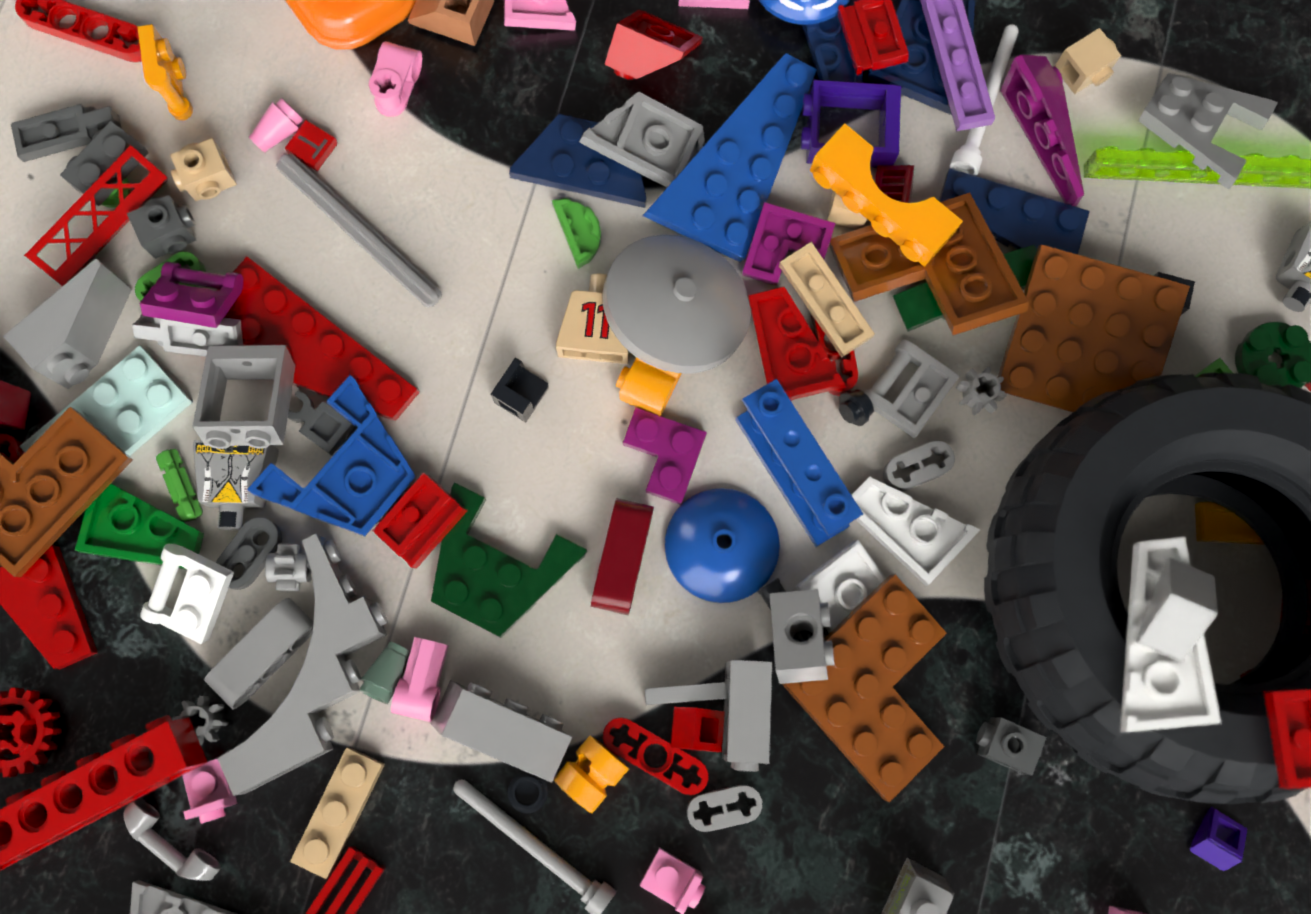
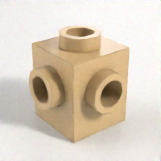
(202, 170)

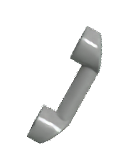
(139, 820)

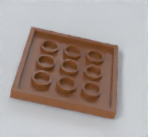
(1088, 330)

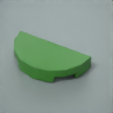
(579, 228)

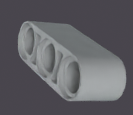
(260, 653)

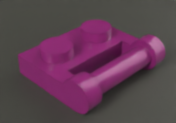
(191, 304)

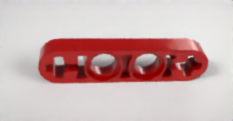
(83, 27)

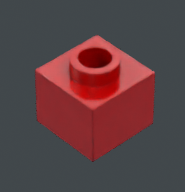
(697, 729)

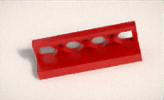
(108, 228)

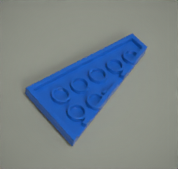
(732, 175)

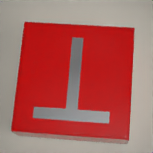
(311, 145)

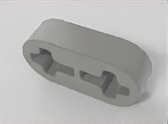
(915, 458)
(726, 818)

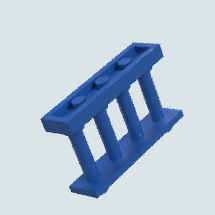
(797, 463)

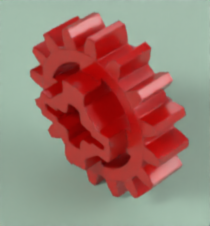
(31, 731)

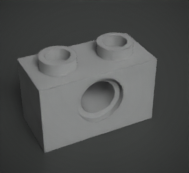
(795, 659)

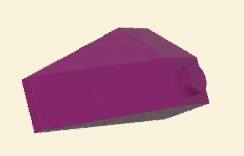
(1040, 106)

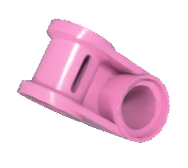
(394, 77)

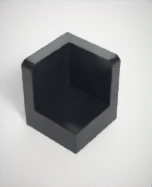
(519, 391)

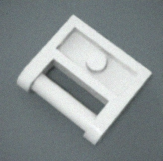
(198, 598)

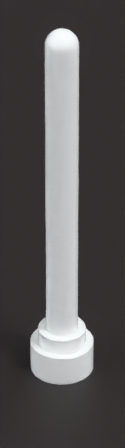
(968, 157)

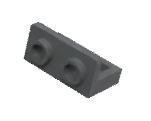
(98, 156)

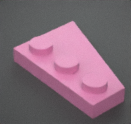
(539, 14)

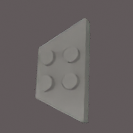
(647, 138)

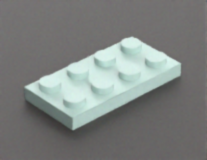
(128, 402)

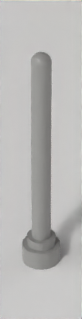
(594, 894)

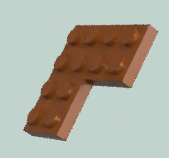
(965, 276)
(53, 487)
(858, 699)

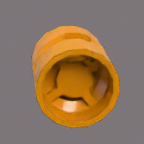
(590, 774)

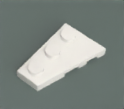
(912, 532)

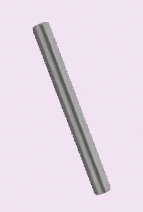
(359, 230)

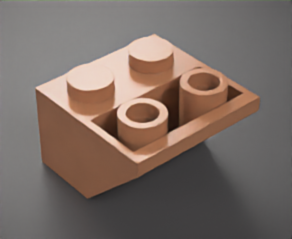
(452, 18)

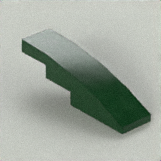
(919, 306)

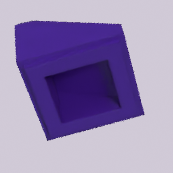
(1219, 840)

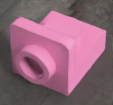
(207, 792)
(673, 881)

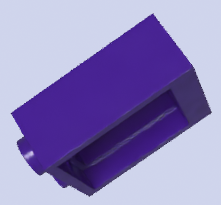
(858, 96)

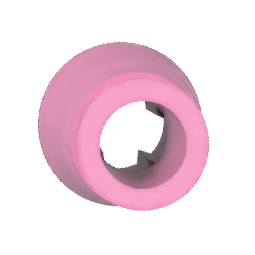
(275, 125)

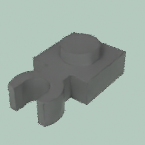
(323, 425)

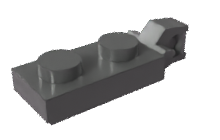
(59, 130)

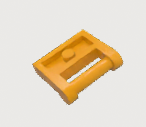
(164, 71)

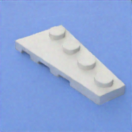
(1156, 687)

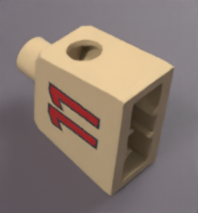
(586, 330)

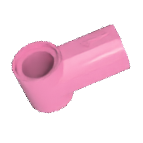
(418, 690)

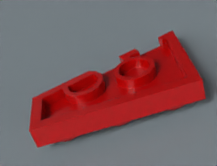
(790, 347)

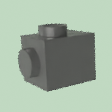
(1010, 745)

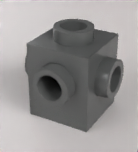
(163, 226)

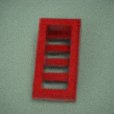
(896, 181)

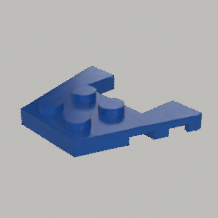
(356, 482)

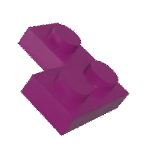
(780, 232)
(673, 445)

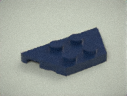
(565, 164)

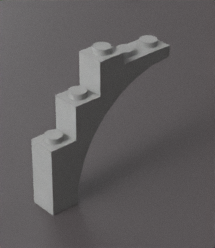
(326, 678)

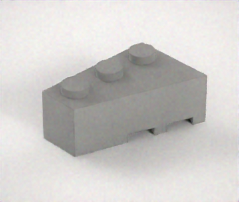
(501, 729)

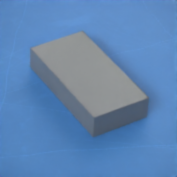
(685, 693)

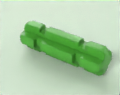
(179, 485)

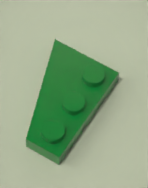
(131, 529)

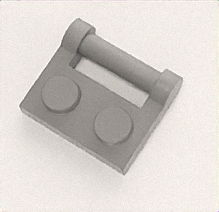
(921, 393)

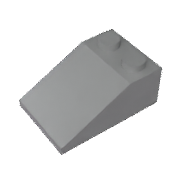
(72, 326)

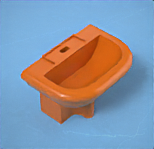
(349, 22)

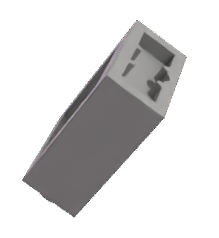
(244, 363)
(747, 714)

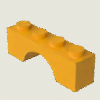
(916, 227)

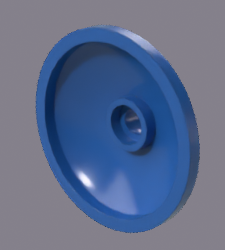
(717, 572)

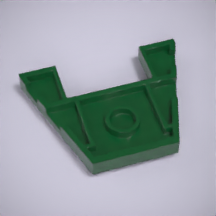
(487, 583)

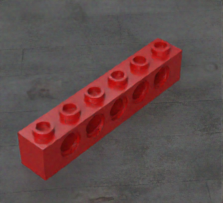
(174, 752)

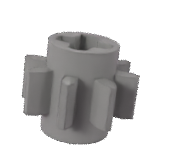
(983, 380)
(287, 567)
(203, 710)

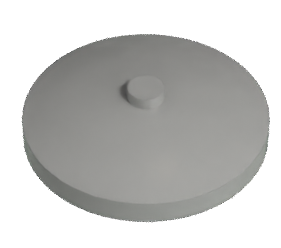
(676, 304)

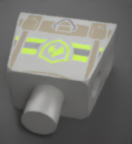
(919, 892)

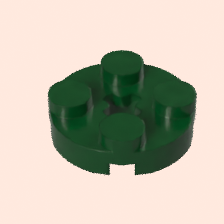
(1277, 337)

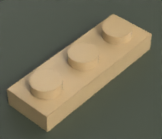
(826, 299)
(337, 813)

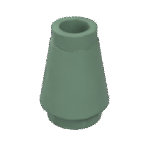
(385, 672)

